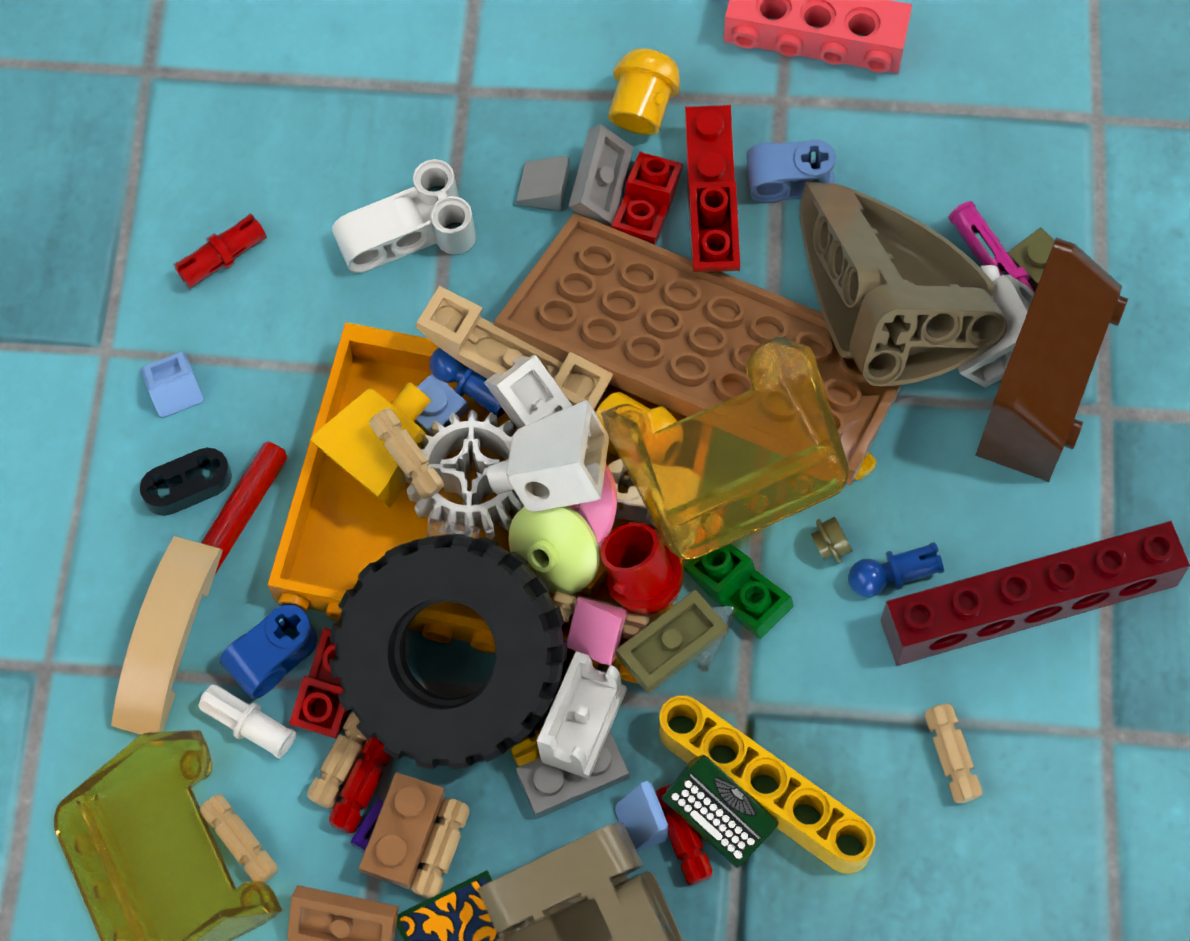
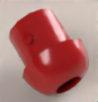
(641, 569)

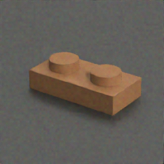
(402, 830)
(339, 917)

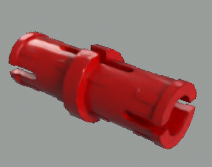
(220, 251)

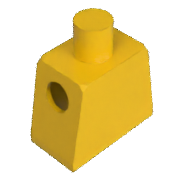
(358, 449)

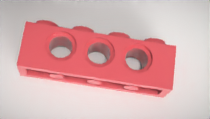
(835, 43)

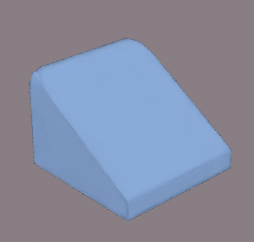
(172, 384)
(643, 816)

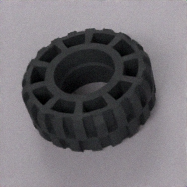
(374, 661)

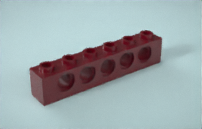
(1034, 593)

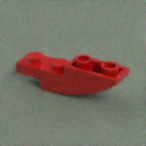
(711, 189)

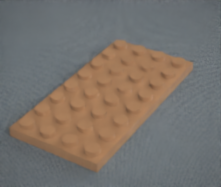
(675, 330)

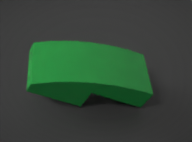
(733, 581)

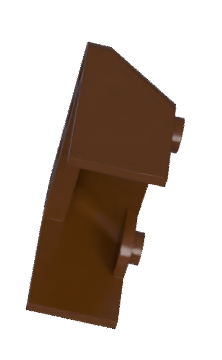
(1051, 363)

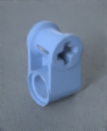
(782, 169)

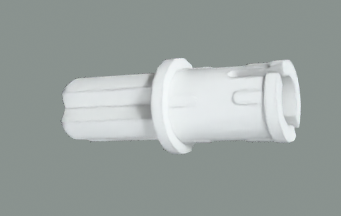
(247, 720)

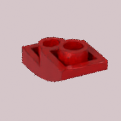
(648, 197)
(317, 700)

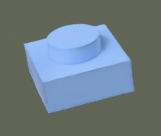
(443, 403)

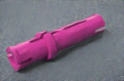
(970, 222)

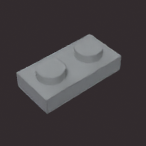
(601, 175)
(554, 788)

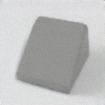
(544, 183)

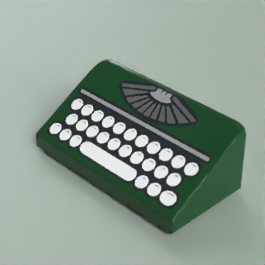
(719, 810)

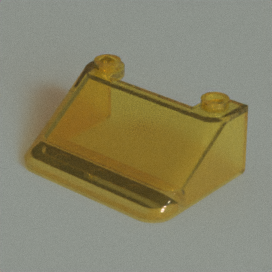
(737, 460)
(148, 851)

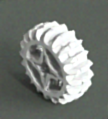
(469, 437)

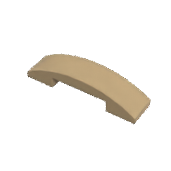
(488, 350)
(161, 635)

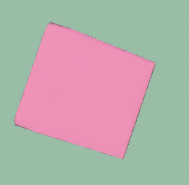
(596, 630)

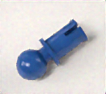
(469, 382)
(870, 577)

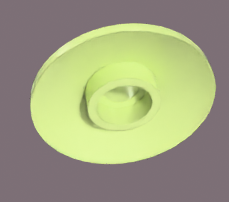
(567, 541)

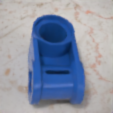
(266, 654)

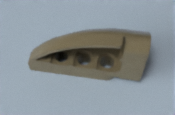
(894, 288)
(582, 895)

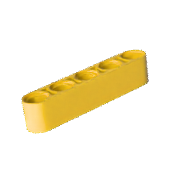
(793, 787)

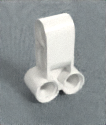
(407, 222)

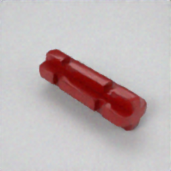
(359, 787)
(686, 844)

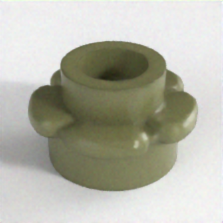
(831, 540)

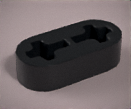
(185, 481)

